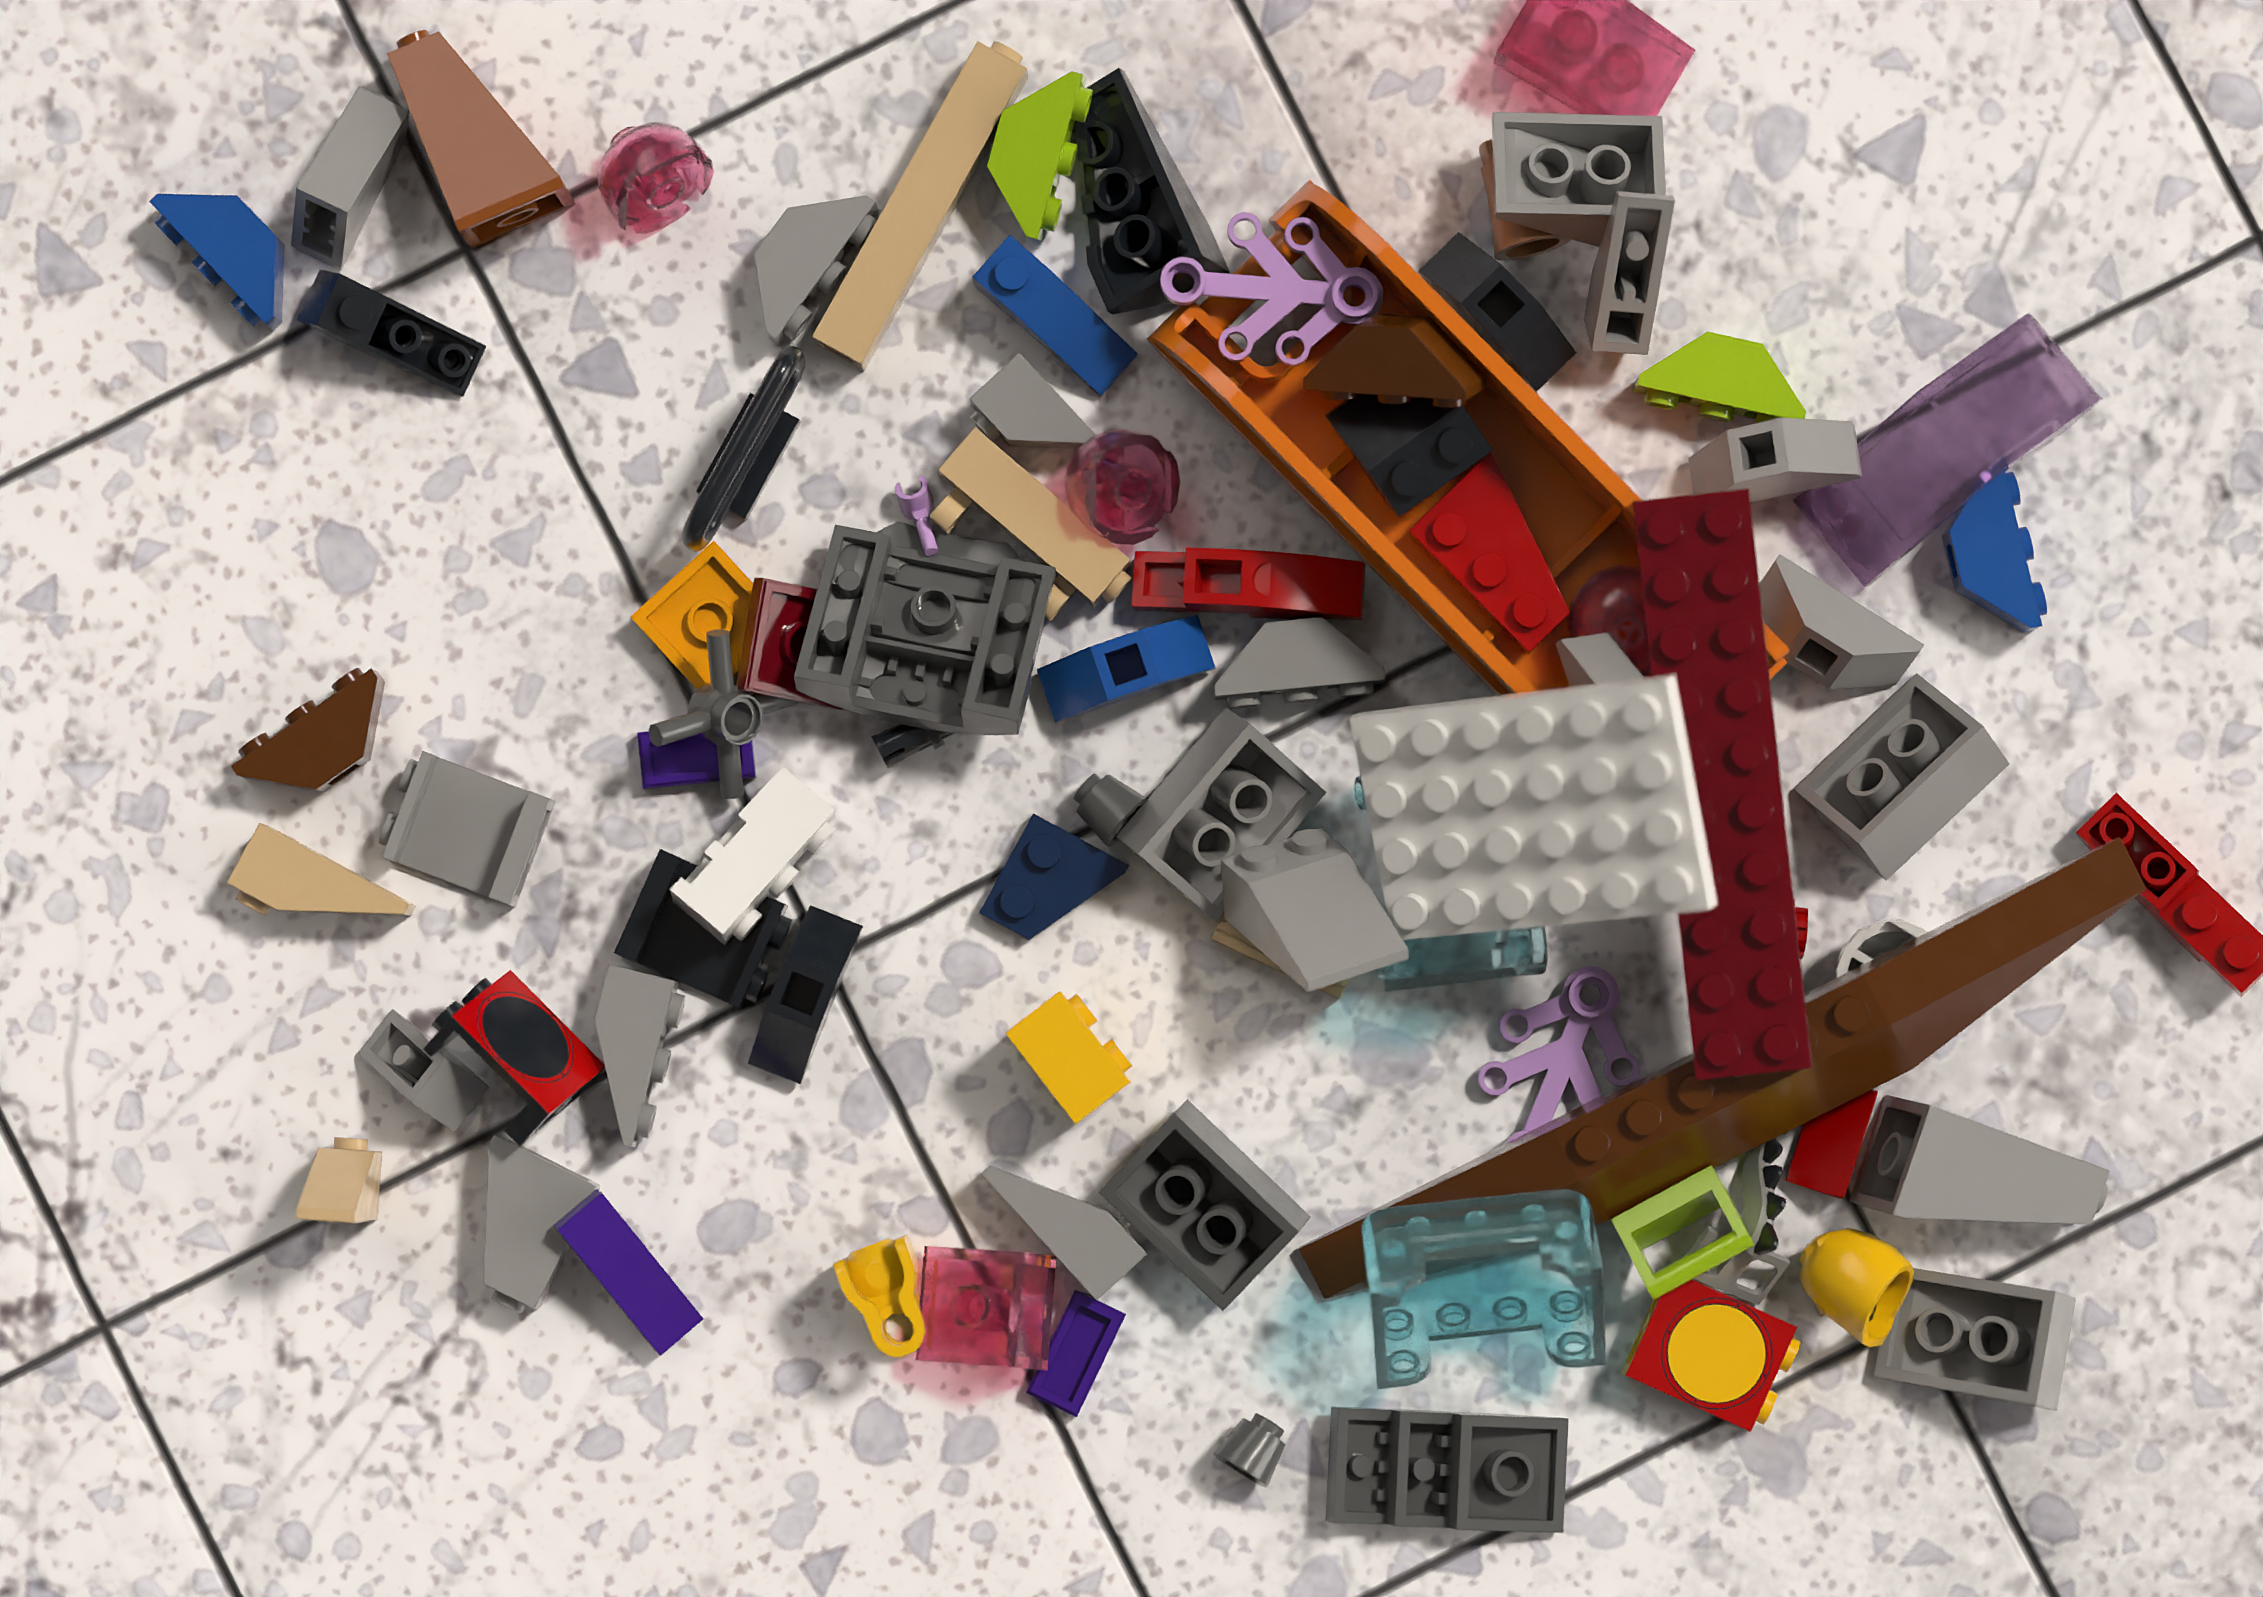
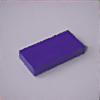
(686, 762)
(1076, 1353)

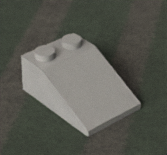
(1567, 167)
(1309, 909)
(1979, 1339)

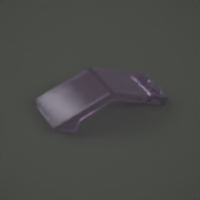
(1949, 446)

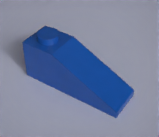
(1053, 315)

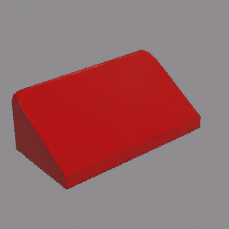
(1831, 1147)

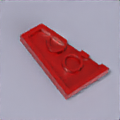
(1493, 556)

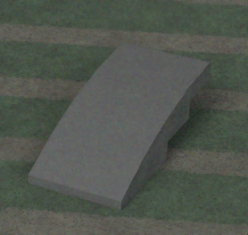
(1447, 1469)

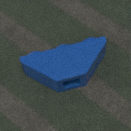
(231, 248)
(1991, 556)
(1125, 667)

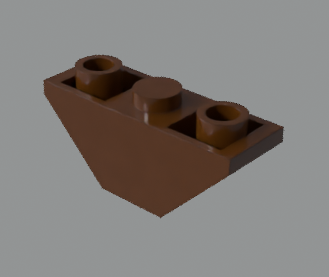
(1397, 361)
(321, 740)

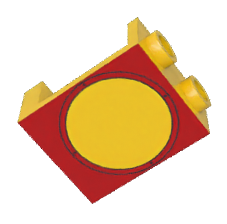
(1712, 1353)

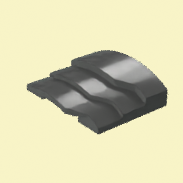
(925, 636)

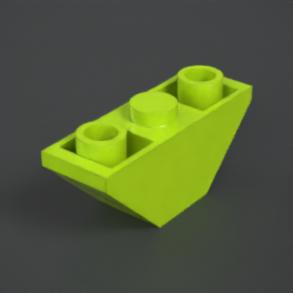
(1036, 149)
(1721, 378)

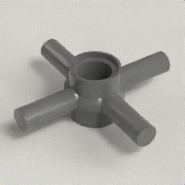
(721, 715)

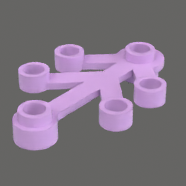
(1281, 290)
(1565, 1056)

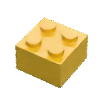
(1069, 1056)

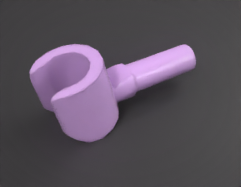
(917, 508)

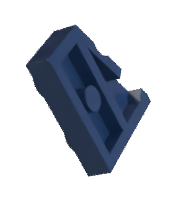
(1047, 878)

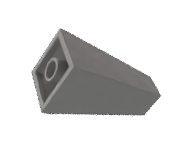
(1957, 1169)

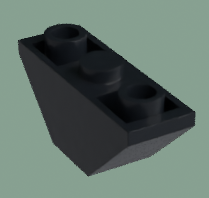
(1499, 310)
(804, 994)

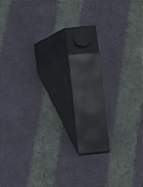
(1136, 202)

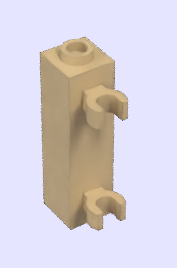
(1034, 518)

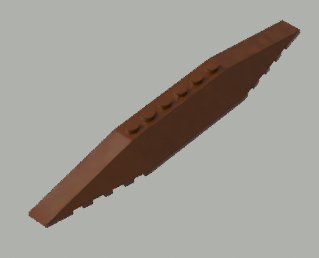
(1860, 1036)

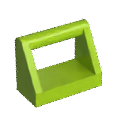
(1673, 1211)

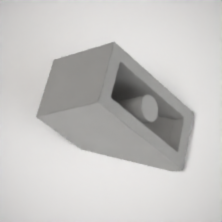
(1026, 410)
(434, 1084)

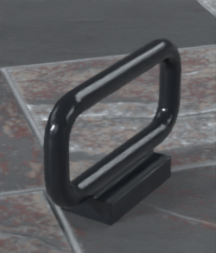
(747, 452)

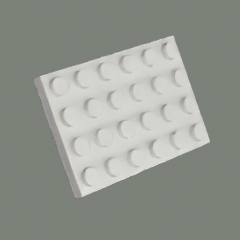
(1534, 809)

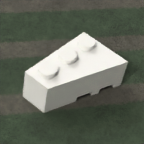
(755, 857)

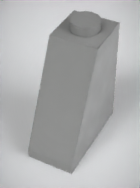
(348, 176)
(522, 1206)

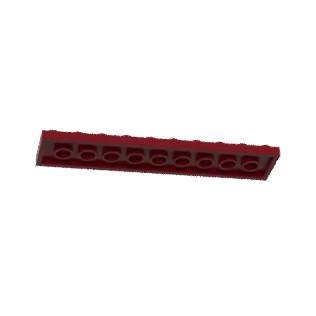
(1711, 636)

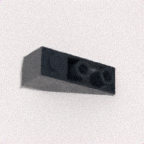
(391, 332)

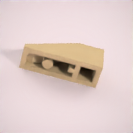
(295, 878)
(342, 1183)

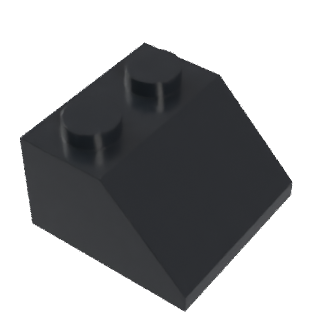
(1408, 446)

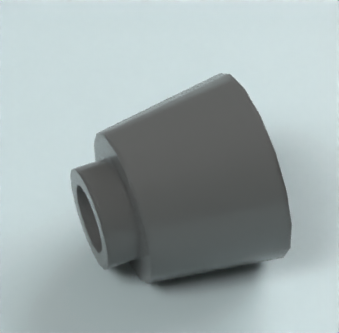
(1107, 806)
(1253, 1449)

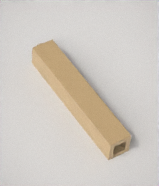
(921, 204)

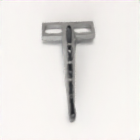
(1759, 1214)

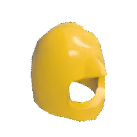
(1849, 1275)

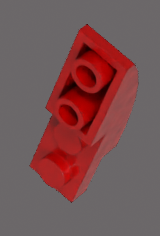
(1248, 582)
(2180, 897)

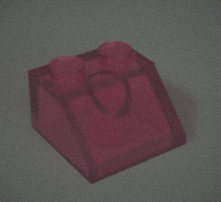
(986, 1307)

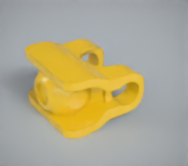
(882, 1283)

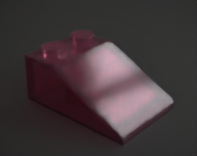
(1595, 55)

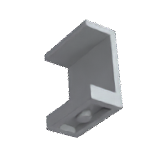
(466, 828)

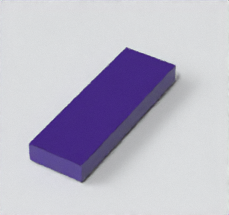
(628, 1272)

